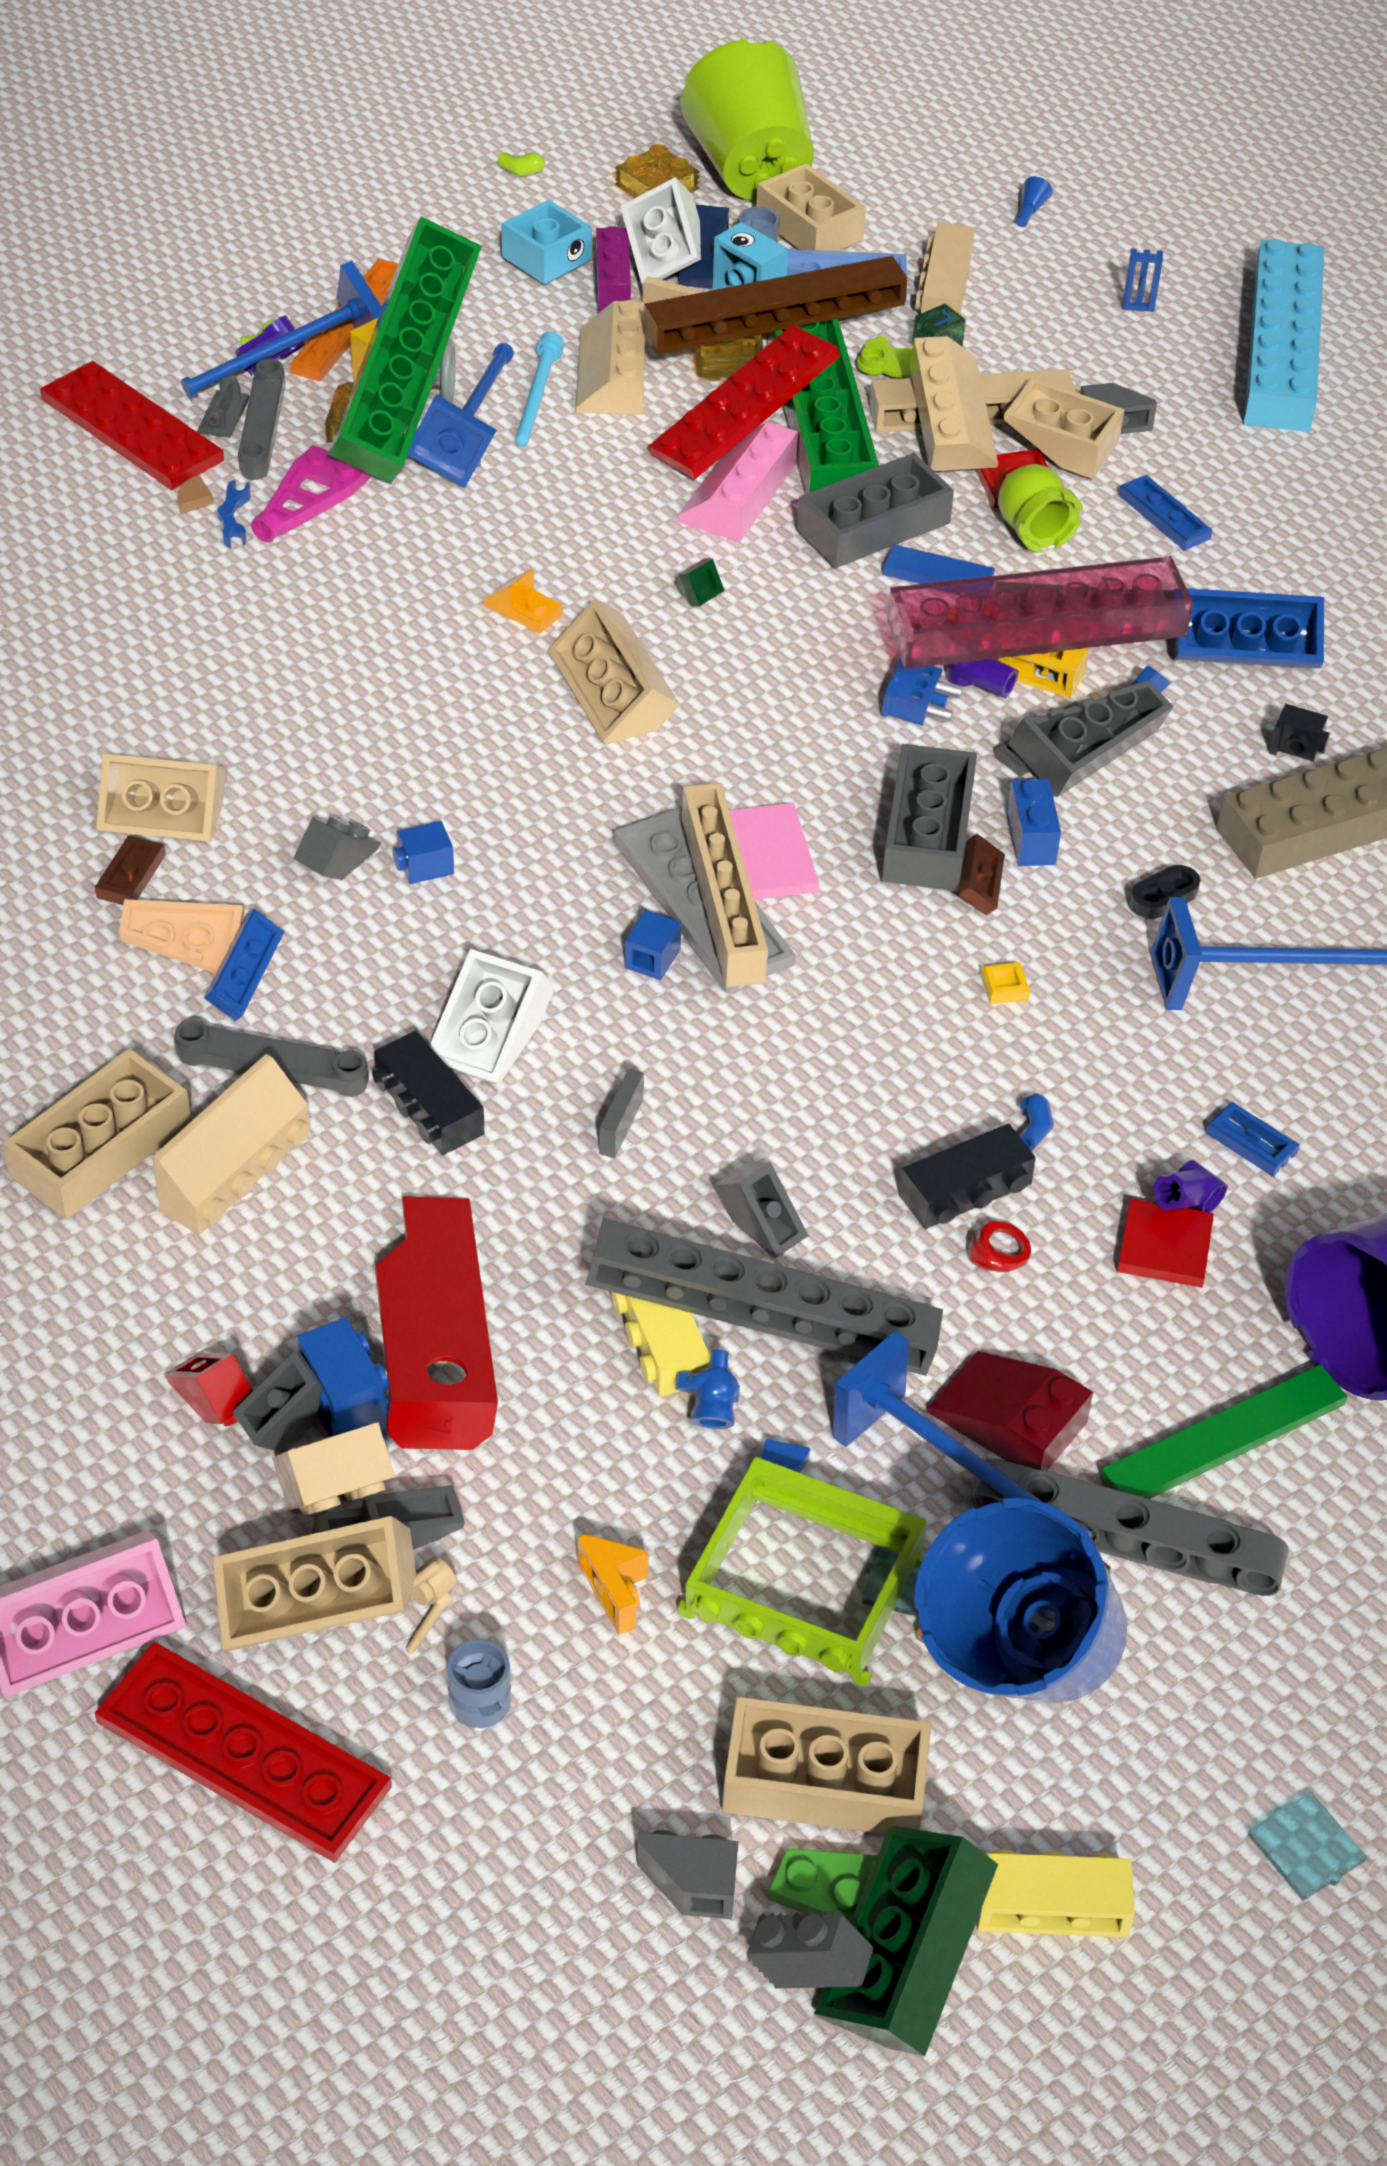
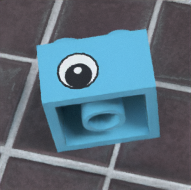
(546, 241)
(746, 257)

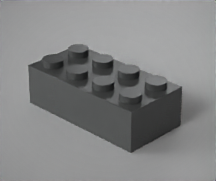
(875, 510)
(929, 817)

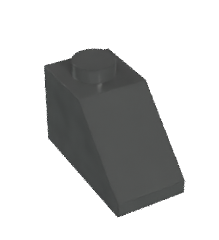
(1138, 411)
(761, 1207)
(281, 1405)

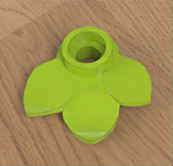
(881, 358)

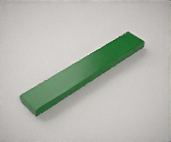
(1226, 1435)

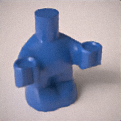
(715, 1392)

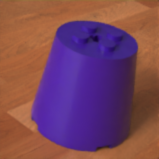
(1341, 1304)

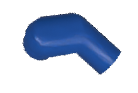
(1040, 1119)

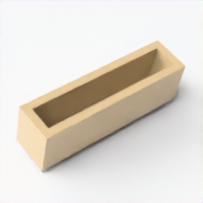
(945, 268)

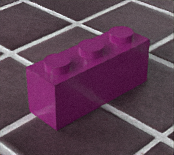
(612, 266)

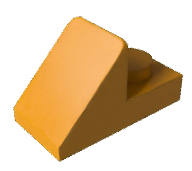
(523, 604)
(611, 1573)

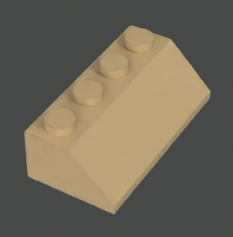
(612, 361)
(951, 406)
(612, 675)
(230, 1146)
(314, 1582)

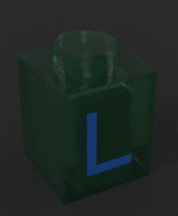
(939, 323)

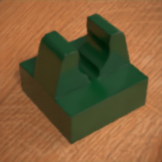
(700, 582)

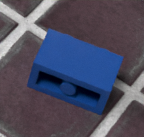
(1033, 822)

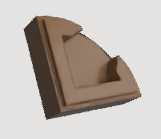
(193, 495)

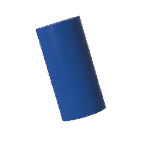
(1254, 629)

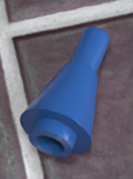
(1035, 194)

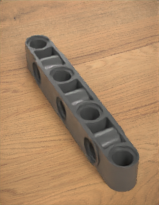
(1159, 1534)

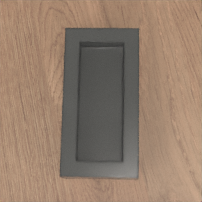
(621, 1113)

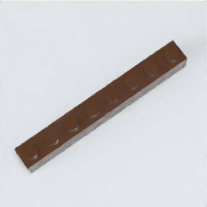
(774, 304)

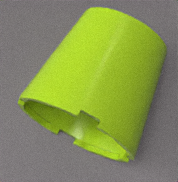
(748, 113)

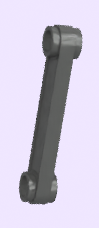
(261, 419)
(302, 1064)

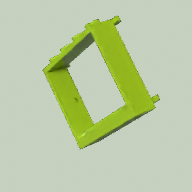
(828, 1507)

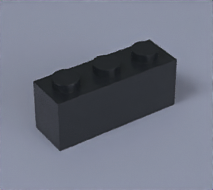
(428, 1093)
(967, 1176)

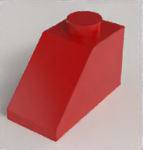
(211, 1386)

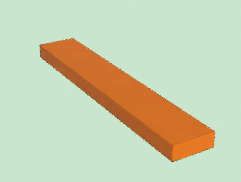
(328, 346)

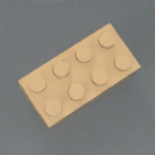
(97, 1133)
(826, 1766)

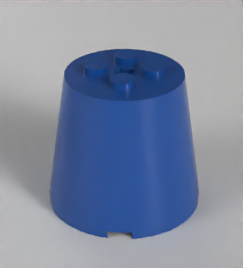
(997, 1584)

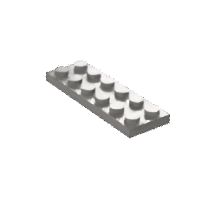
(664, 862)

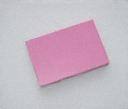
(774, 851)

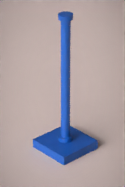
(357, 305)
(451, 437)
(1178, 954)
(877, 1387)

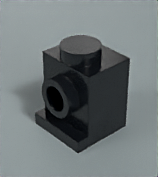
(1300, 733)

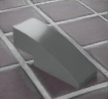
(427, 1512)

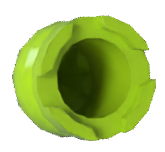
(1039, 507)

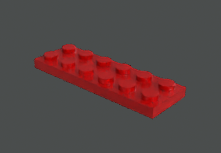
(743, 401)
(132, 425)
(244, 1751)

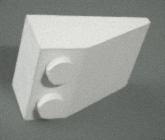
(663, 230)
(490, 1016)

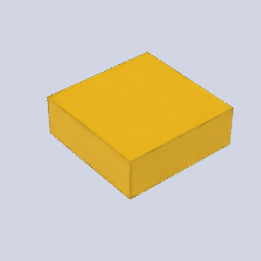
(1005, 983)

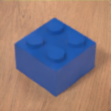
(350, 1382)

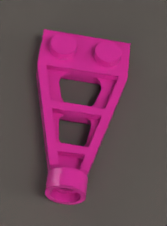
(316, 466)

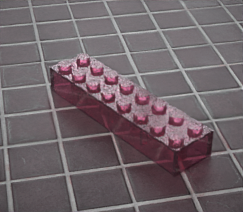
(1038, 612)

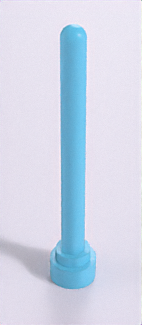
(549, 349)

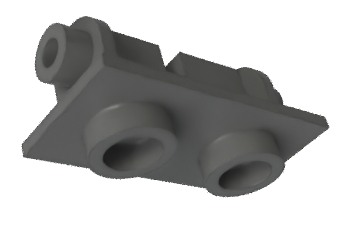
(224, 409)

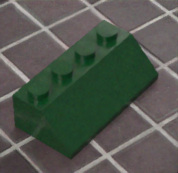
(919, 1921)

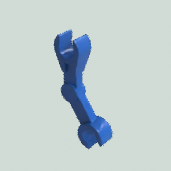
(234, 500)

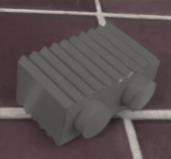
(809, 1950)

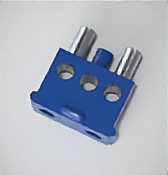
(918, 694)

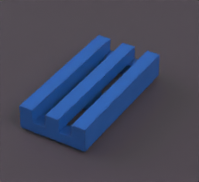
(1145, 258)
(1249, 1142)

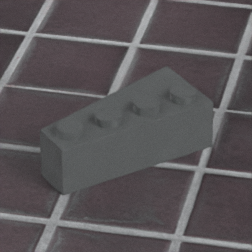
(1086, 737)

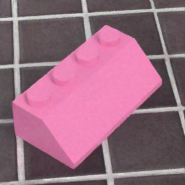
(742, 482)
(85, 1611)

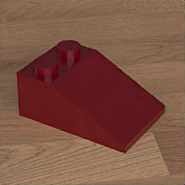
(1014, 1408)

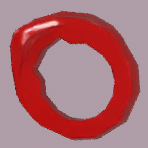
(984, 1255)

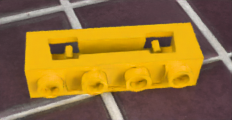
(1068, 664)

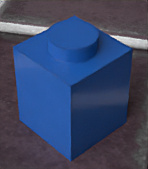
(424, 852)
(653, 945)

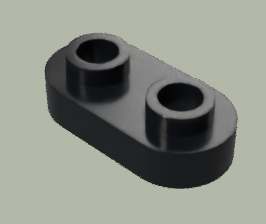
(1152, 894)

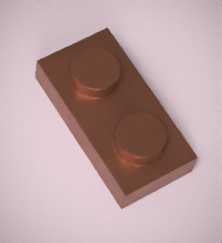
(130, 870)
(981, 874)

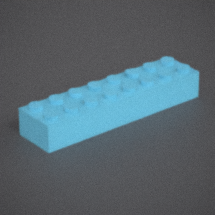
(1285, 336)

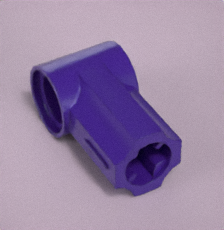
(272, 331)
(984, 673)
(1190, 1187)

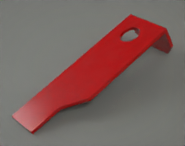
(431, 1315)

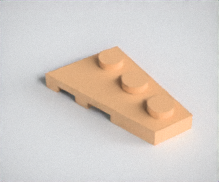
(182, 930)

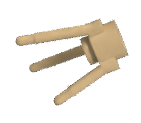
(431, 1586)

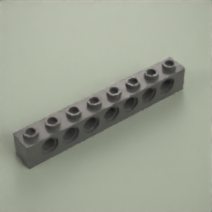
(759, 1294)

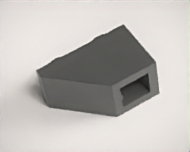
(335, 846)
(691, 1871)

